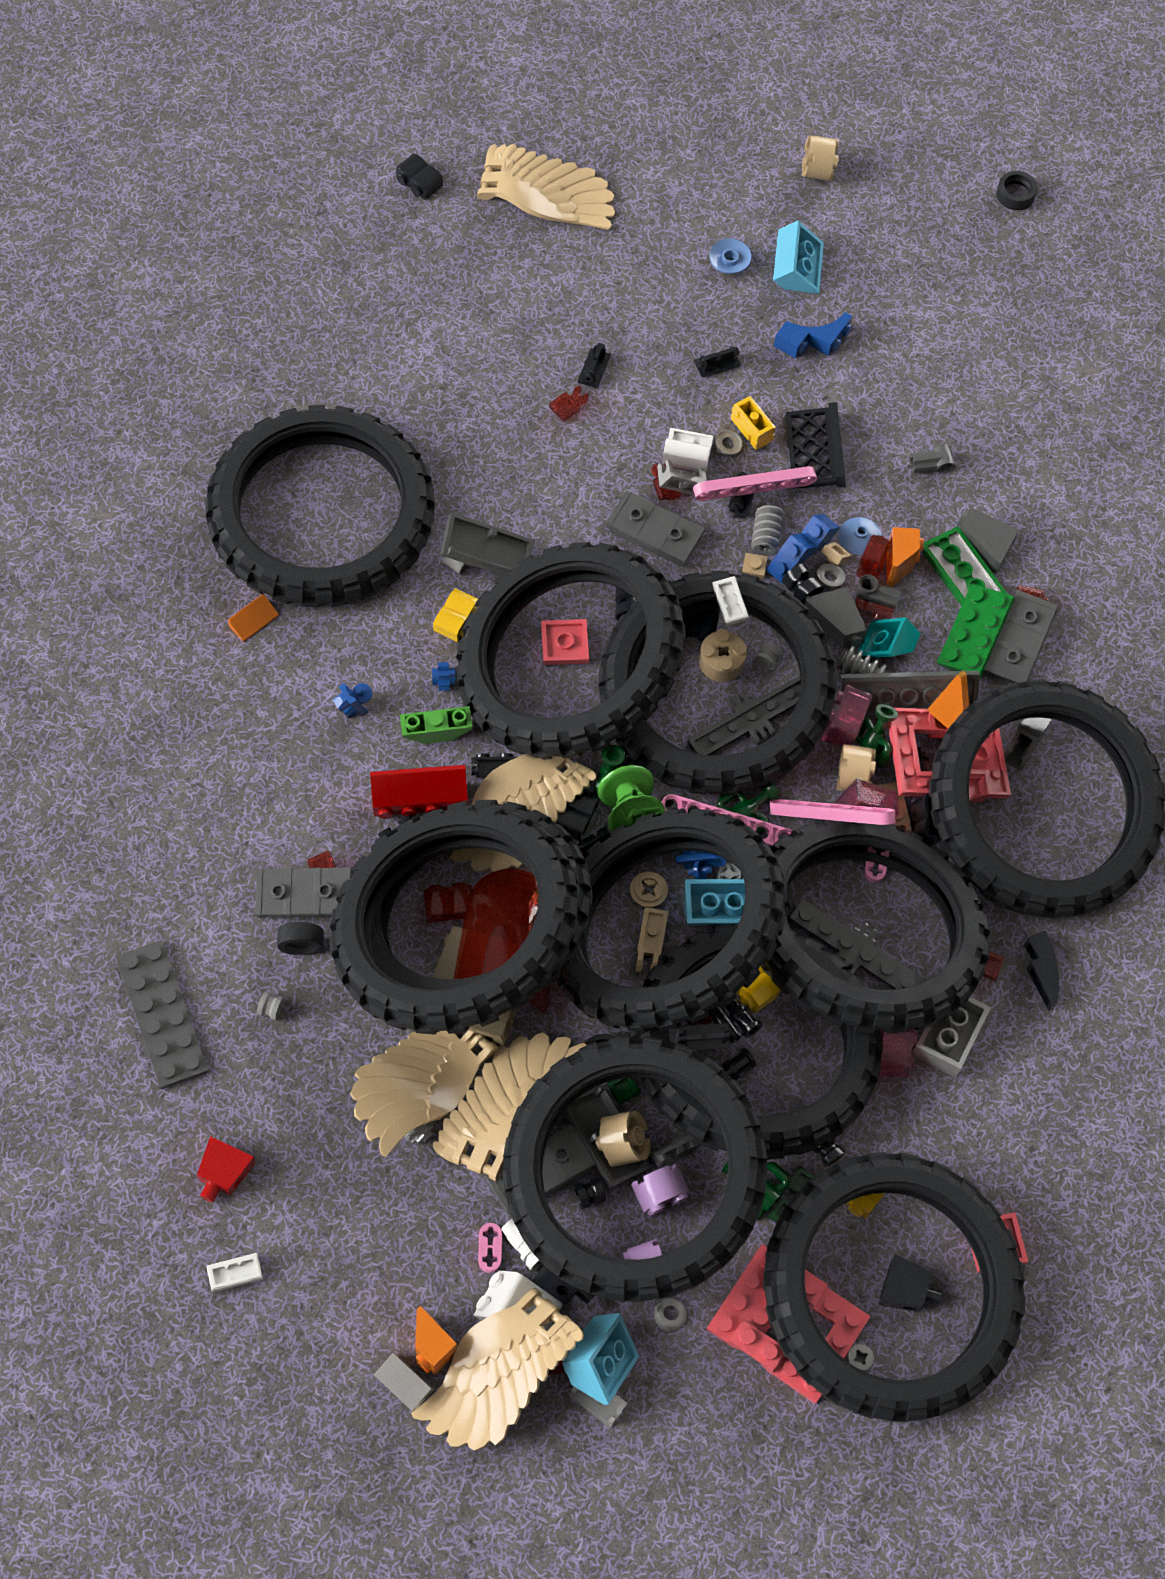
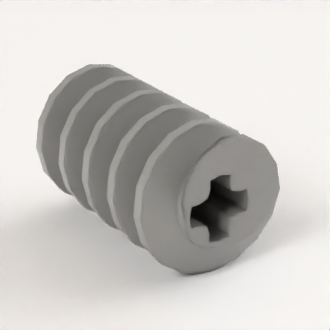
(766, 529)
(858, 665)

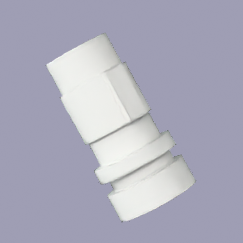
(514, 1237)

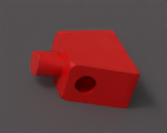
(222, 1168)

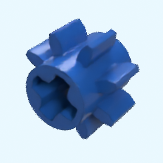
(443, 676)

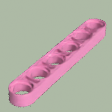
(754, 483)
(834, 812)
(772, 829)

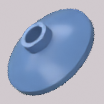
(733, 250)
(851, 539)

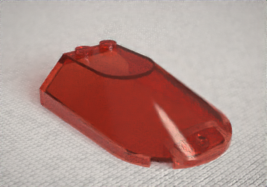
(497, 924)

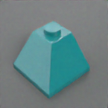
(889, 638)

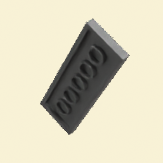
(907, 689)
(162, 1014)

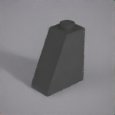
(988, 536)
(838, 616)
(1025, 741)

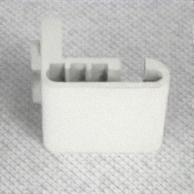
(687, 449)
(505, 1291)

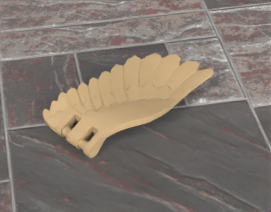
(546, 187)
(527, 783)
(416, 1083)
(492, 1104)
(497, 1371)

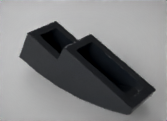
(1043, 968)

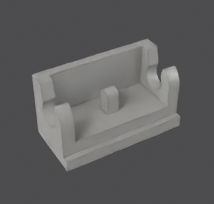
(677, 479)
(404, 1381)
(605, 1413)

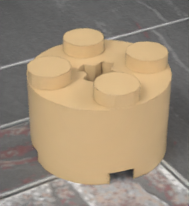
(820, 158)
(722, 656)
(855, 763)
(623, 1138)

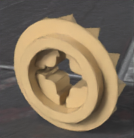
(648, 879)

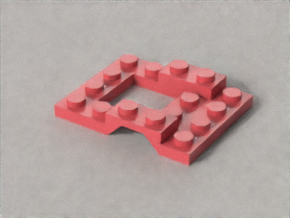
(988, 770)
(744, 1322)

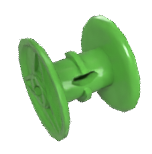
(628, 794)

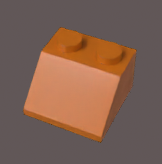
(903, 553)
(951, 701)
(432, 1344)

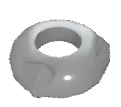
(731, 436)
(833, 569)
(666, 1324)

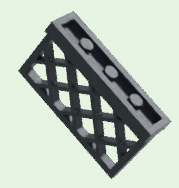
(833, 440)

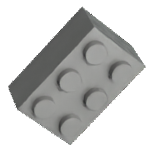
(951, 1039)

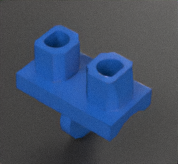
(351, 700)
(699, 863)

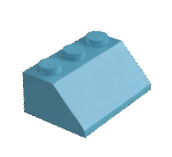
(798, 259)
(713, 901)
(602, 1358)

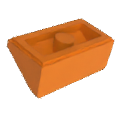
(252, 617)

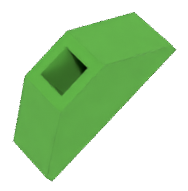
(436, 725)

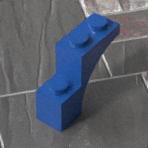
(796, 338)
(802, 545)

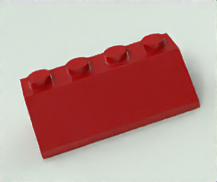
(417, 790)

